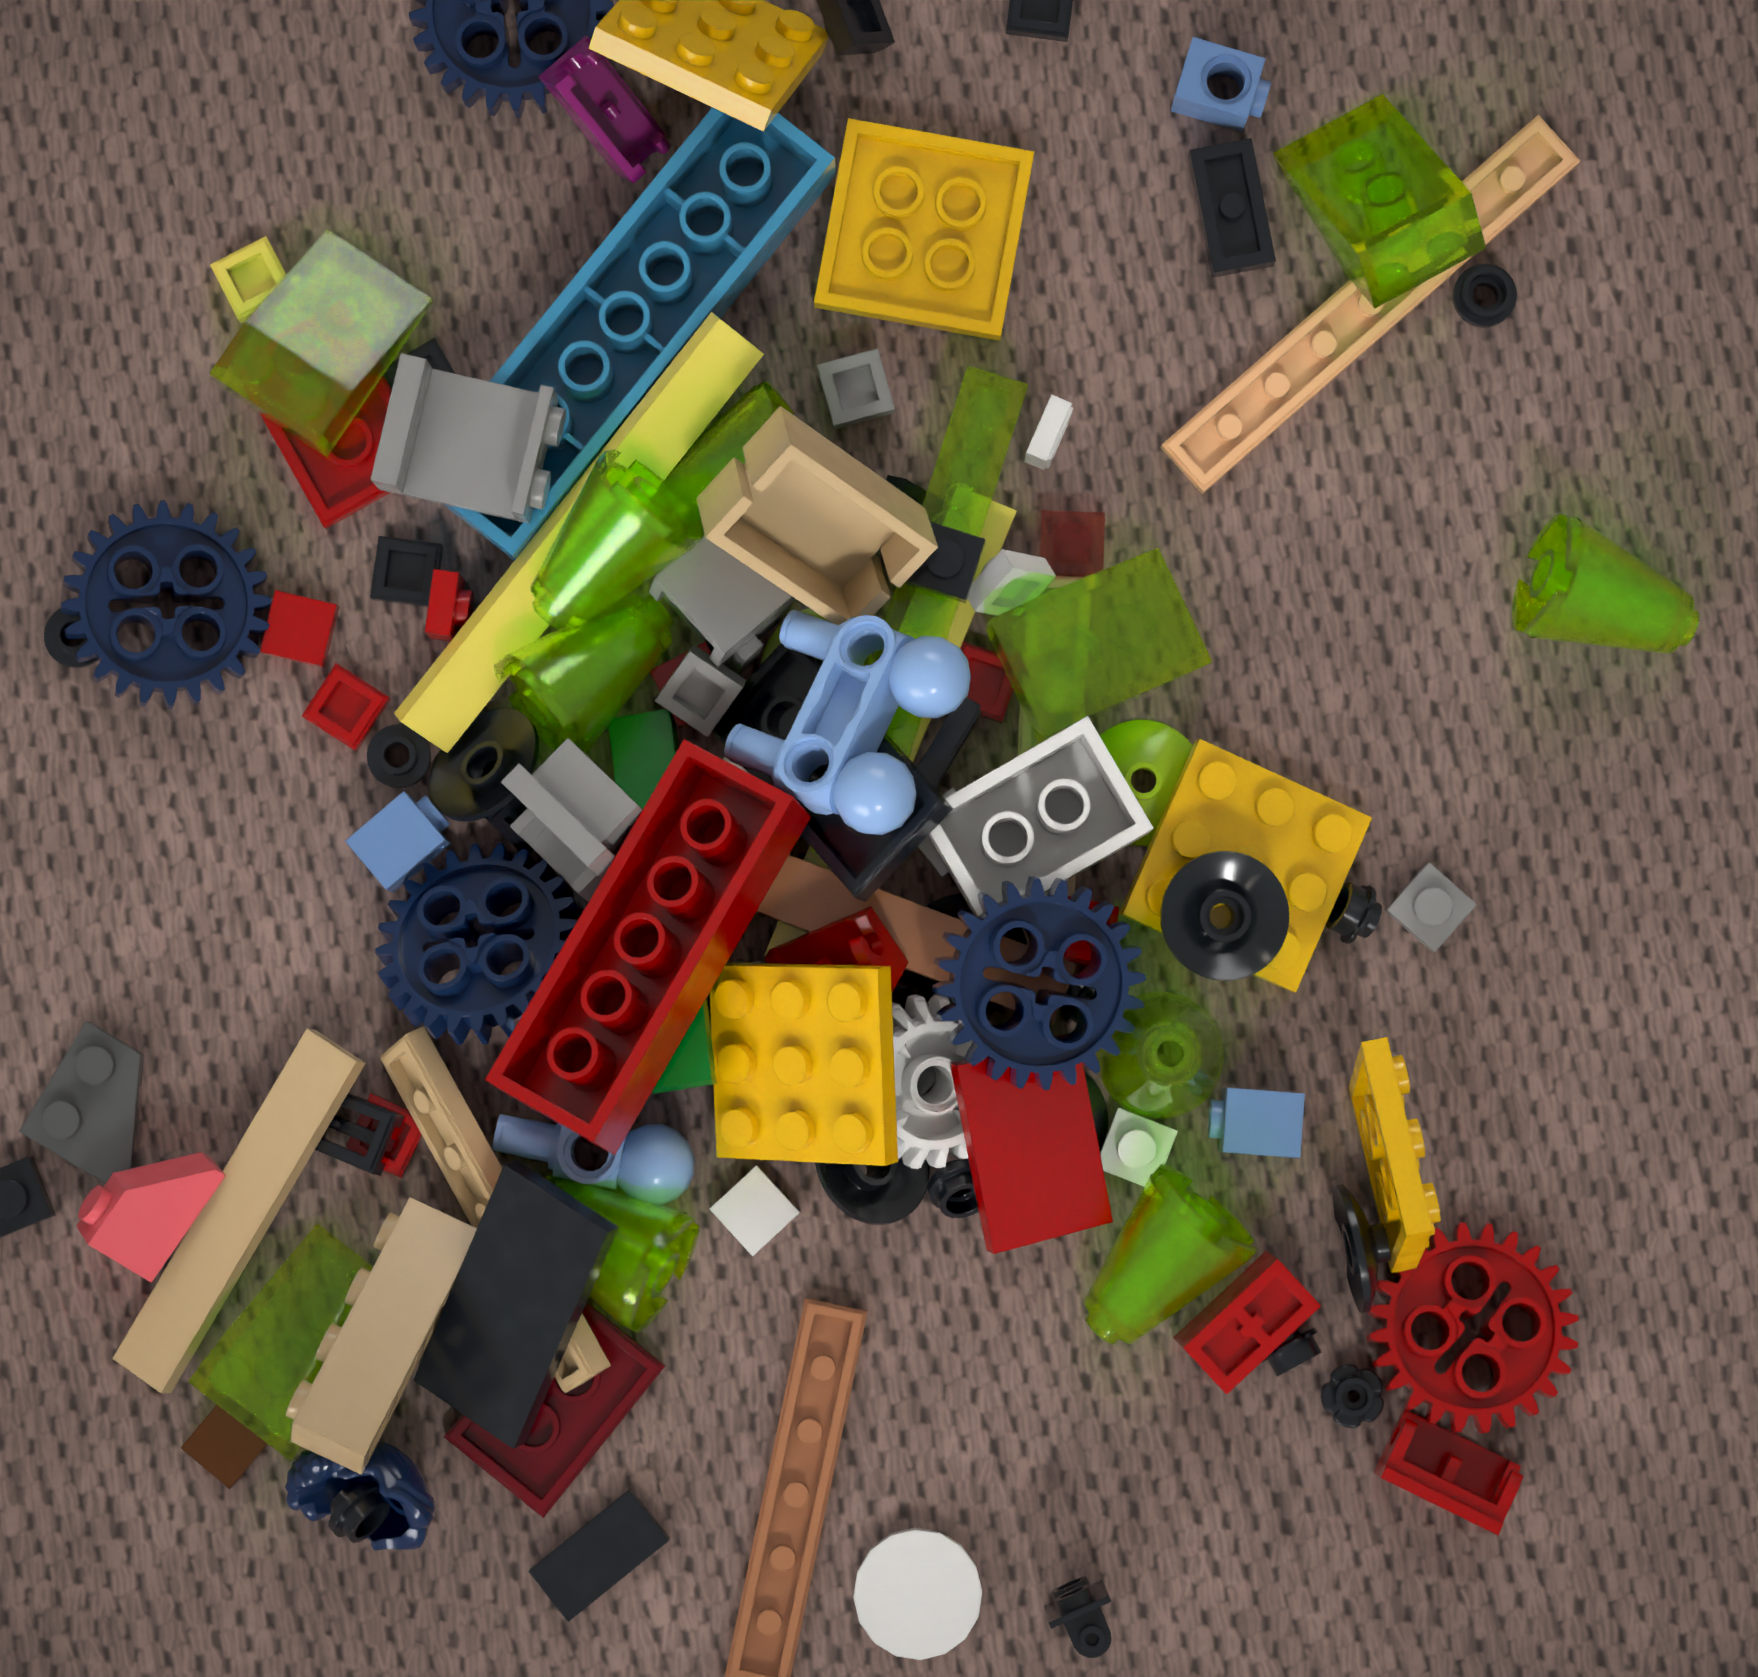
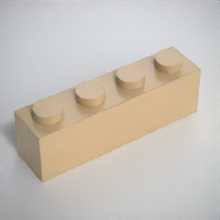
(383, 1336)

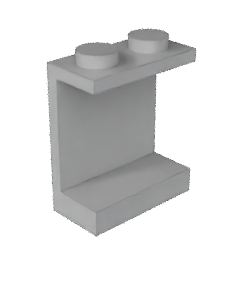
(467, 441)

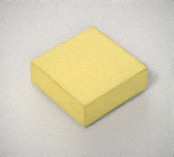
(249, 276)

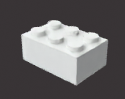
(1039, 817)

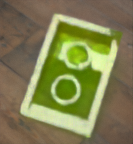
(1382, 200)
(321, 341)
(1097, 643)
(278, 1336)

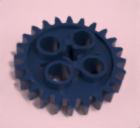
(457, 22)
(163, 547)
(1051, 926)
(475, 941)

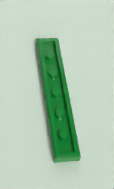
(640, 755)

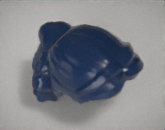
(317, 1481)

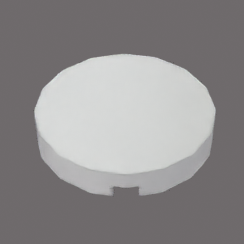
(917, 1593)

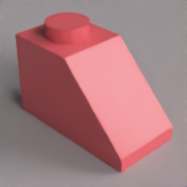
(148, 1210)

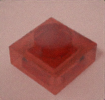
(1073, 542)

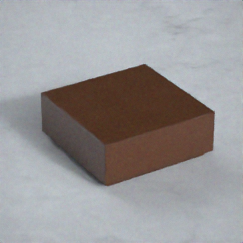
(224, 1446)

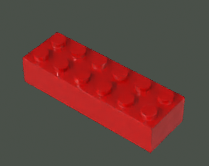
(649, 946)

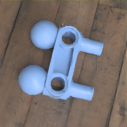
(849, 716)
(649, 1166)

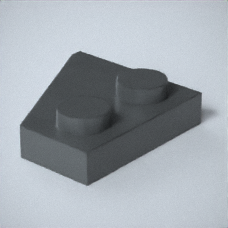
(91, 1104)

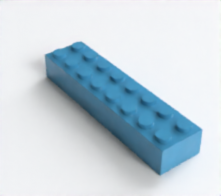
(653, 283)

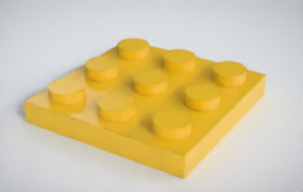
(720, 52)
(923, 229)
(1255, 812)
(804, 1063)
(1393, 1153)

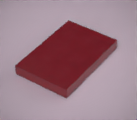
(568, 1424)

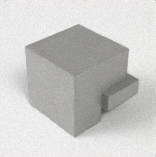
(722, 602)
(572, 815)

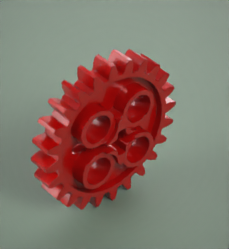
(1516, 1365)

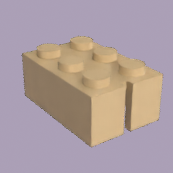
(815, 520)

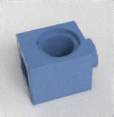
(1211, 60)
(400, 840)
(1257, 1122)

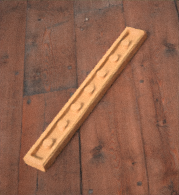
(1350, 325)

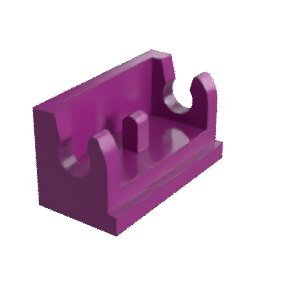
(605, 110)

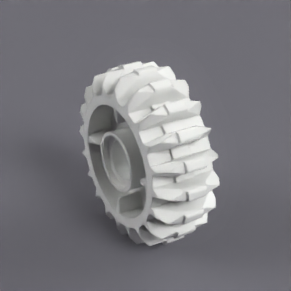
(930, 1123)

